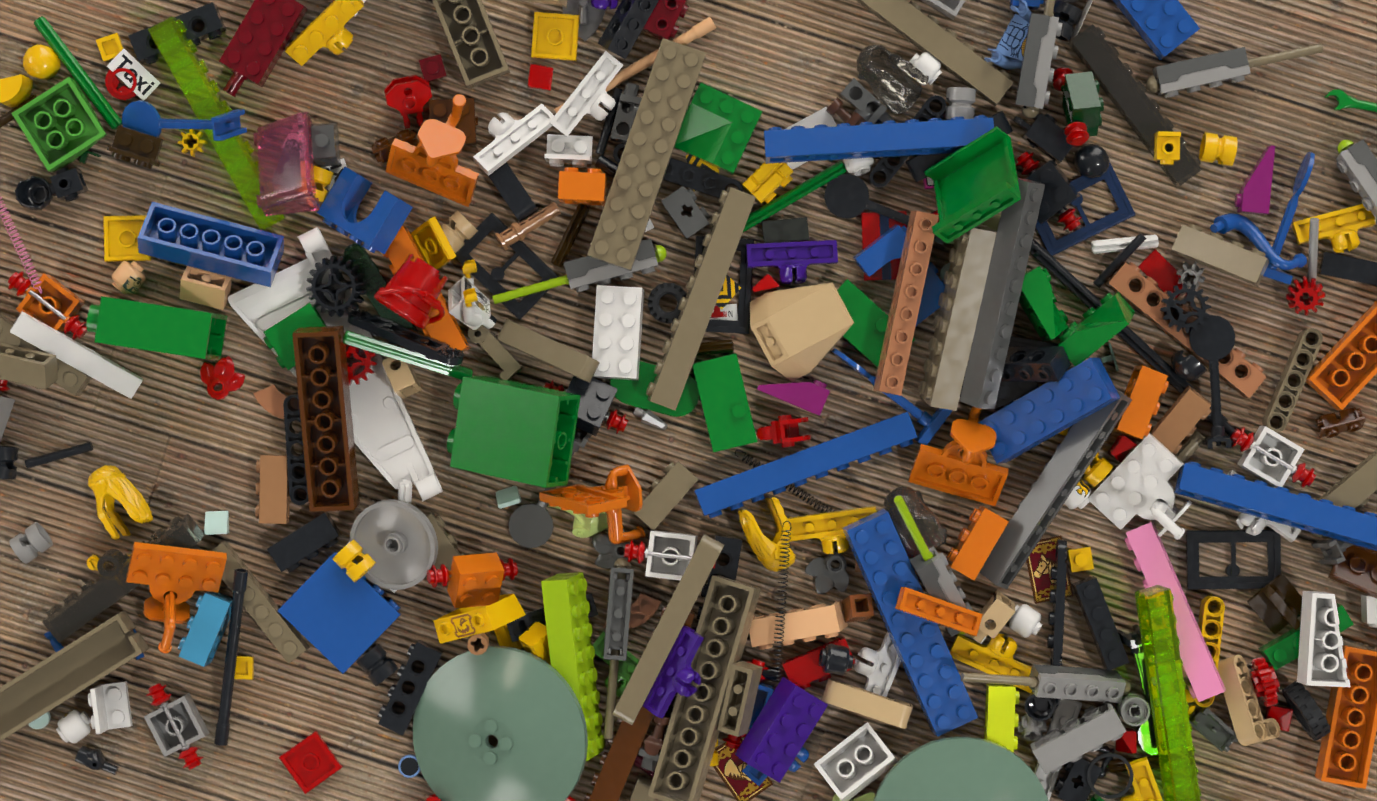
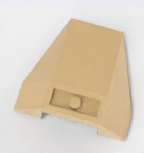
(799, 326)

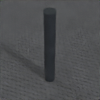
(608, 123)
(1119, 260)
(57, 455)

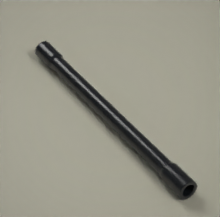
(239, 590)

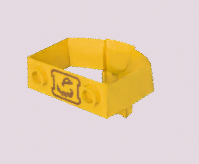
(481, 619)

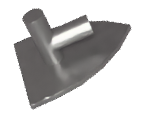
(589, 16)

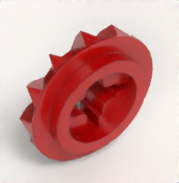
(112, 83)

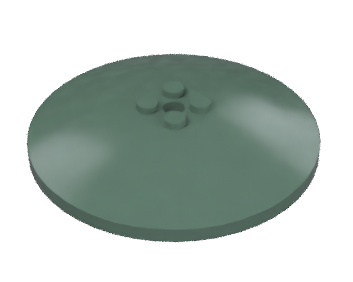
(519, 703)
(961, 772)

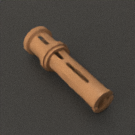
(519, 230)
(478, 647)

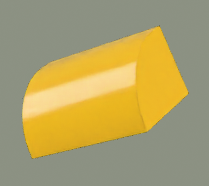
(15, 90)

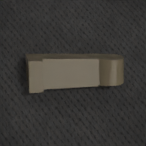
(496, 351)

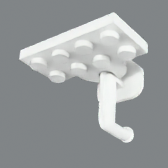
(1142, 488)

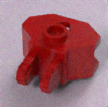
(408, 97)
(783, 431)

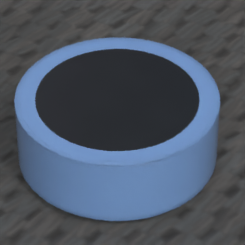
(409, 766)

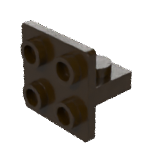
(137, 146)
(1278, 604)

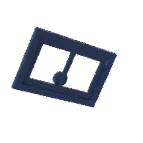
(1125, 212)

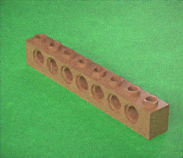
(1120, 282)
(905, 303)

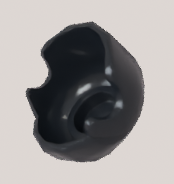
(1091, 161)
(34, 193)
(1187, 367)

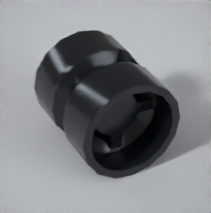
(1069, 12)
(8, 456)
(377, 665)
(1040, 708)

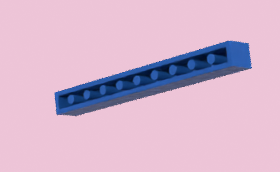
(872, 140)
(805, 464)
(1277, 505)

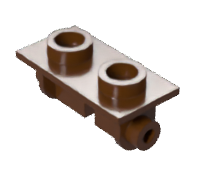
(384, 144)
(1350, 421)

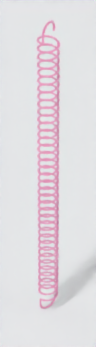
(20, 250)

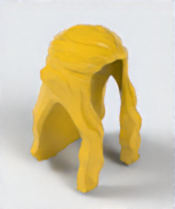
(112, 484)
(766, 550)

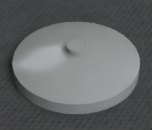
(398, 541)

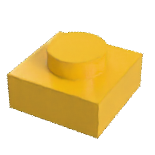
(109, 46)
(1080, 559)
(244, 667)

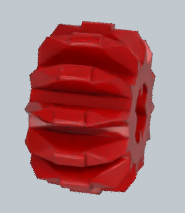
(1314, 297)

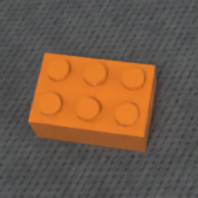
(582, 187)
(1144, 390)
(976, 542)

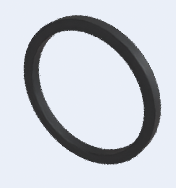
(1109, 755)

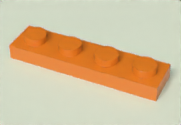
(938, 611)

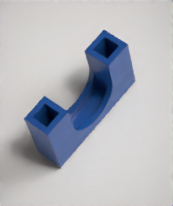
(378, 228)
(889, 247)

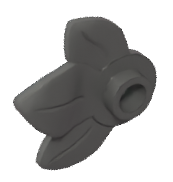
(608, 551)
(827, 576)

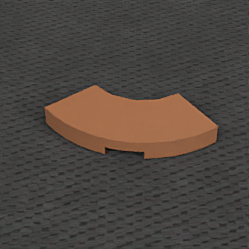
(272, 401)
(642, 610)

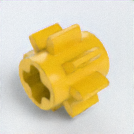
(196, 147)

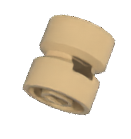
(458, 230)

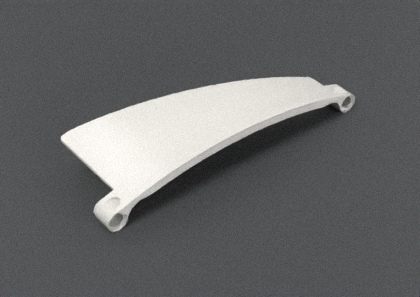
(378, 414)

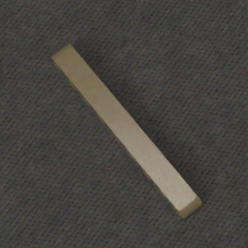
(668, 629)

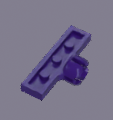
(792, 257)
(675, 673)

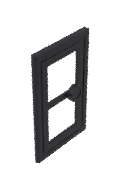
(520, 308)
(742, 325)
(1232, 580)

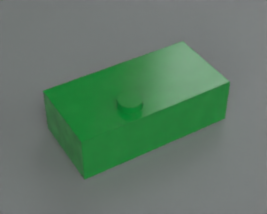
(869, 322)
(724, 402)

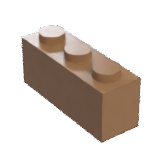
(1181, 419)
(273, 490)

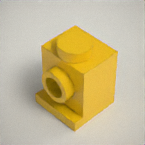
(1162, 138)

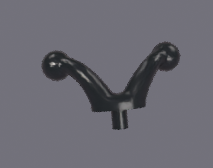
(1105, 749)

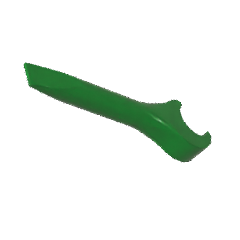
(1345, 101)

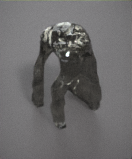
(890, 78)
(924, 518)

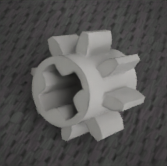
(1191, 269)
(1031, 729)

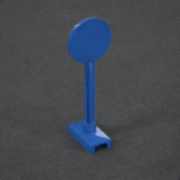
(145, 119)
(1299, 184)
(930, 423)

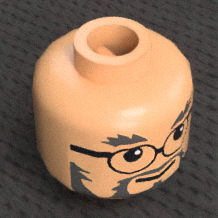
(128, 277)

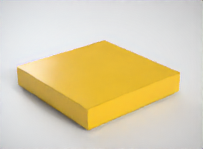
(555, 36)
(121, 238)
(433, 244)

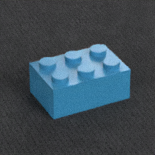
(206, 628)

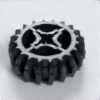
(336, 277)

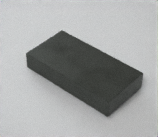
(785, 230)

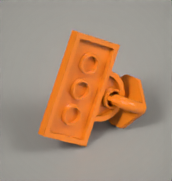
(434, 159)
(961, 471)
(619, 492)
(170, 571)

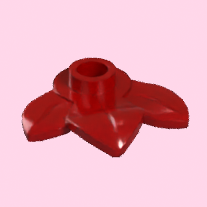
(221, 374)

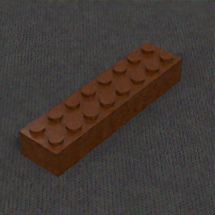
(326, 418)

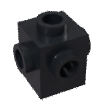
(75, 182)

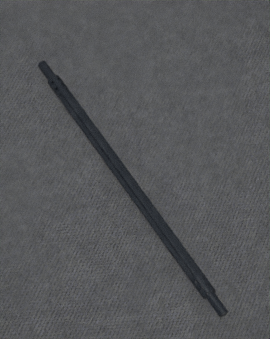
(1125, 334)

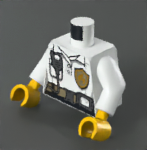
(469, 303)

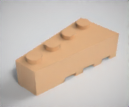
(798, 625)

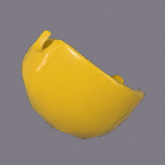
(41, 62)

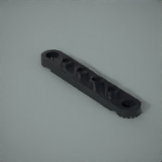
(692, 176)
(406, 337)
(1057, 597)

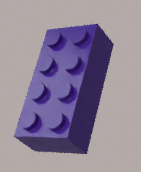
(781, 729)

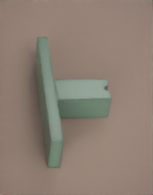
(1111, 357)

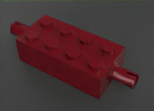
(261, 41)

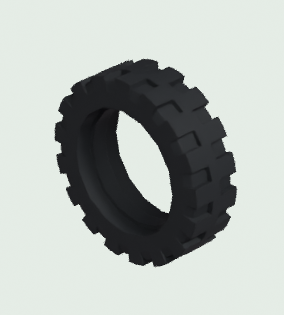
(1306, 710)

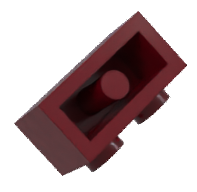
(665, 17)

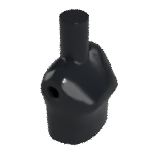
(94, 760)

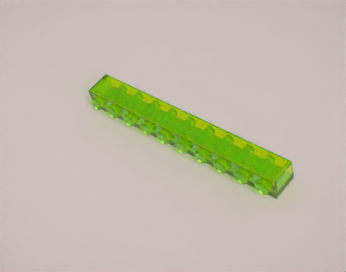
(206, 103)
(1167, 694)

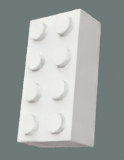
(618, 332)

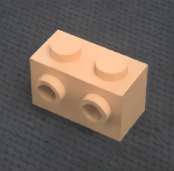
(205, 287)

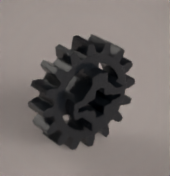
(1189, 298)

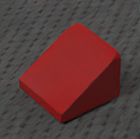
(540, 77)
(765, 283)

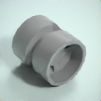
(960, 102)
(33, 541)
(1133, 709)

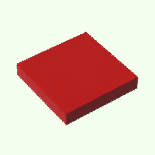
(310, 762)

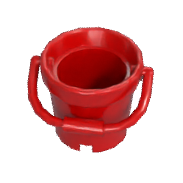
(414, 292)

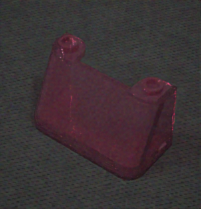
(286, 166)

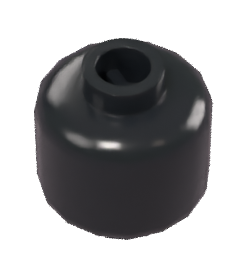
(835, 659)

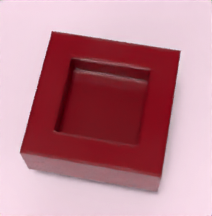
(433, 68)

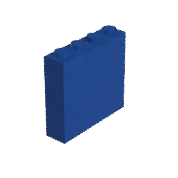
(339, 614)

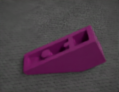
(1256, 190)
(802, 394)

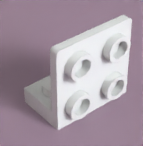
(569, 150)
(110, 706)

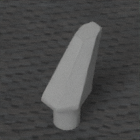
(650, 418)

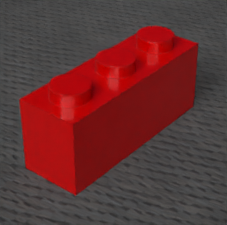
(805, 667)

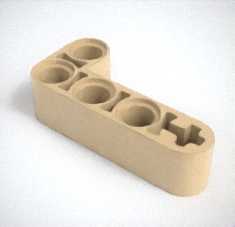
(867, 703)
(1244, 705)

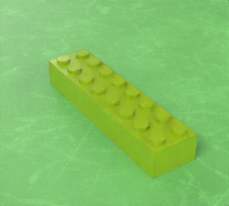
(572, 649)

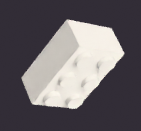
(855, 762)

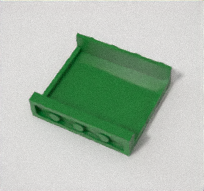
(974, 184)

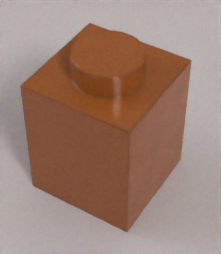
(858, 607)

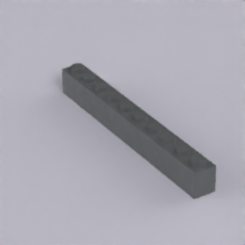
(1001, 297)
(1050, 492)

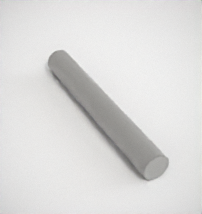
(1313, 248)

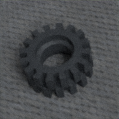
(655, 296)

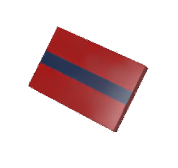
(874, 226)

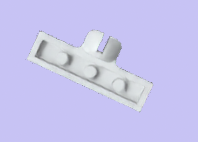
(588, 96)
(512, 137)
(1256, 525)
(880, 667)

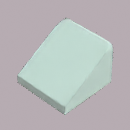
(508, 497)
(216, 522)

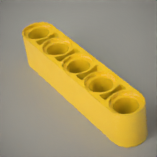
(1214, 639)

